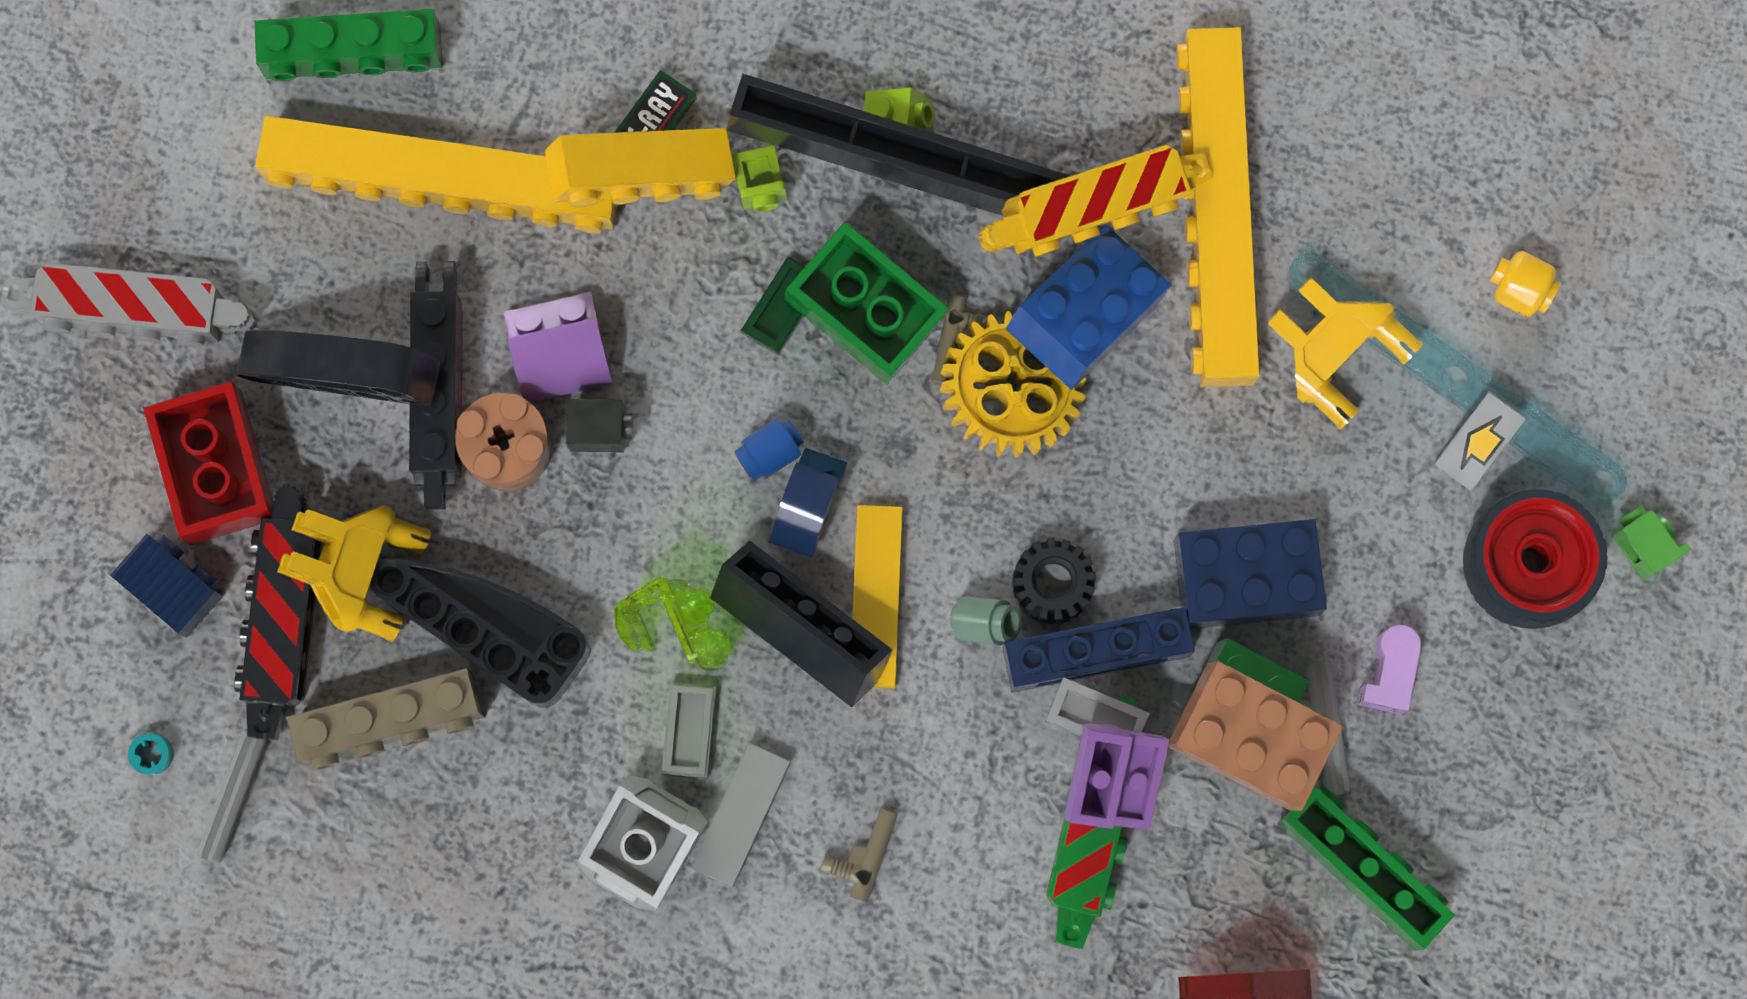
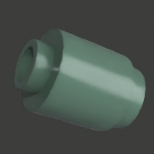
(985, 620)

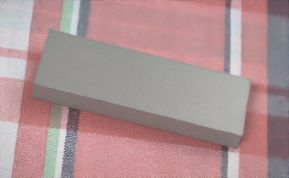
(740, 815)

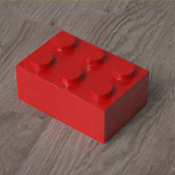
(209, 463)

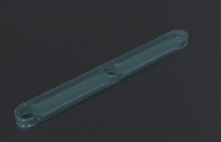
(1539, 435)

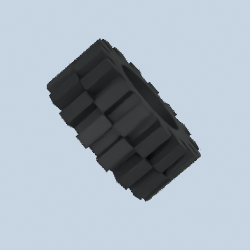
(1073, 561)

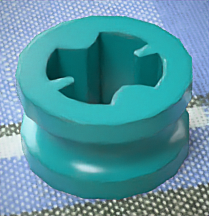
(163, 747)

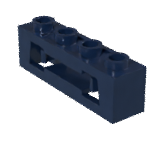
(1098, 649)

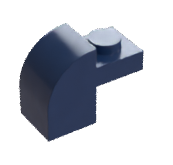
(807, 502)

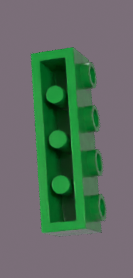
(348, 44)
(1368, 870)

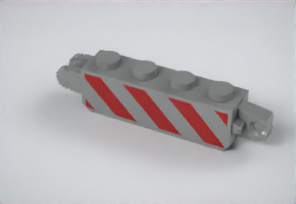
(126, 303)

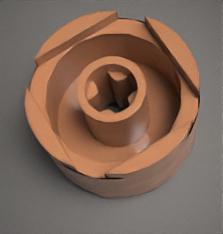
(478, 440)

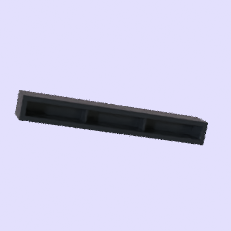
(881, 146)

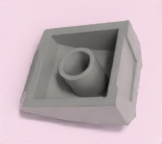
(641, 843)

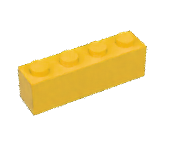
(639, 165)

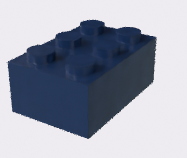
(1250, 573)

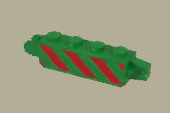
(1082, 874)

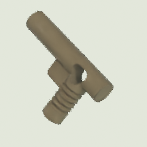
(950, 332)
(863, 858)

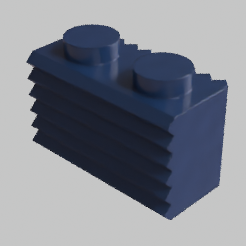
(168, 585)

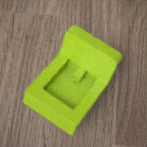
(901, 105)
(759, 179)

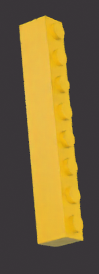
(419, 173)
(1219, 209)

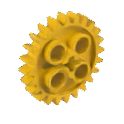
(1018, 423)

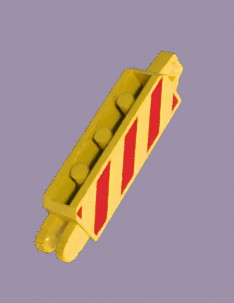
(1096, 198)

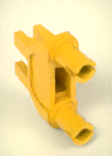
(1333, 342)
(348, 563)

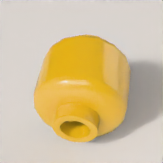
(1525, 284)

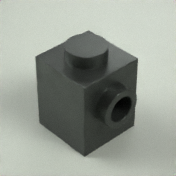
(598, 425)

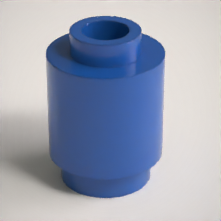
(769, 449)

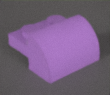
(557, 347)
(1116, 777)

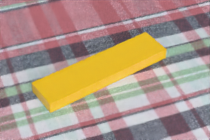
(878, 578)

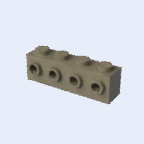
(385, 718)

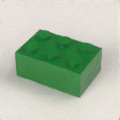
(865, 303)

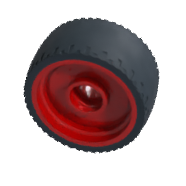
(1563, 539)

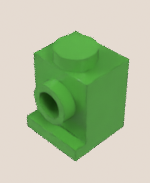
(1648, 542)

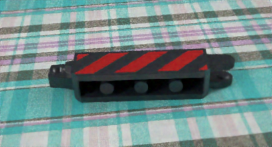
(437, 331)
(278, 622)

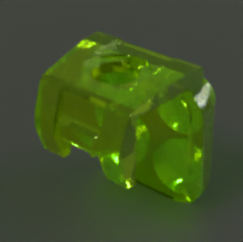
(688, 613)

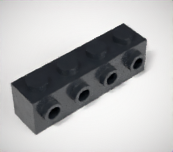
(800, 623)

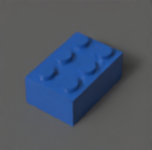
(1088, 307)

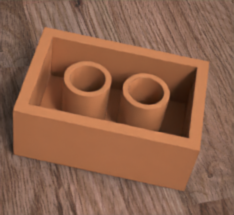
(1255, 736)

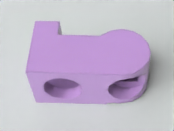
(1395, 673)

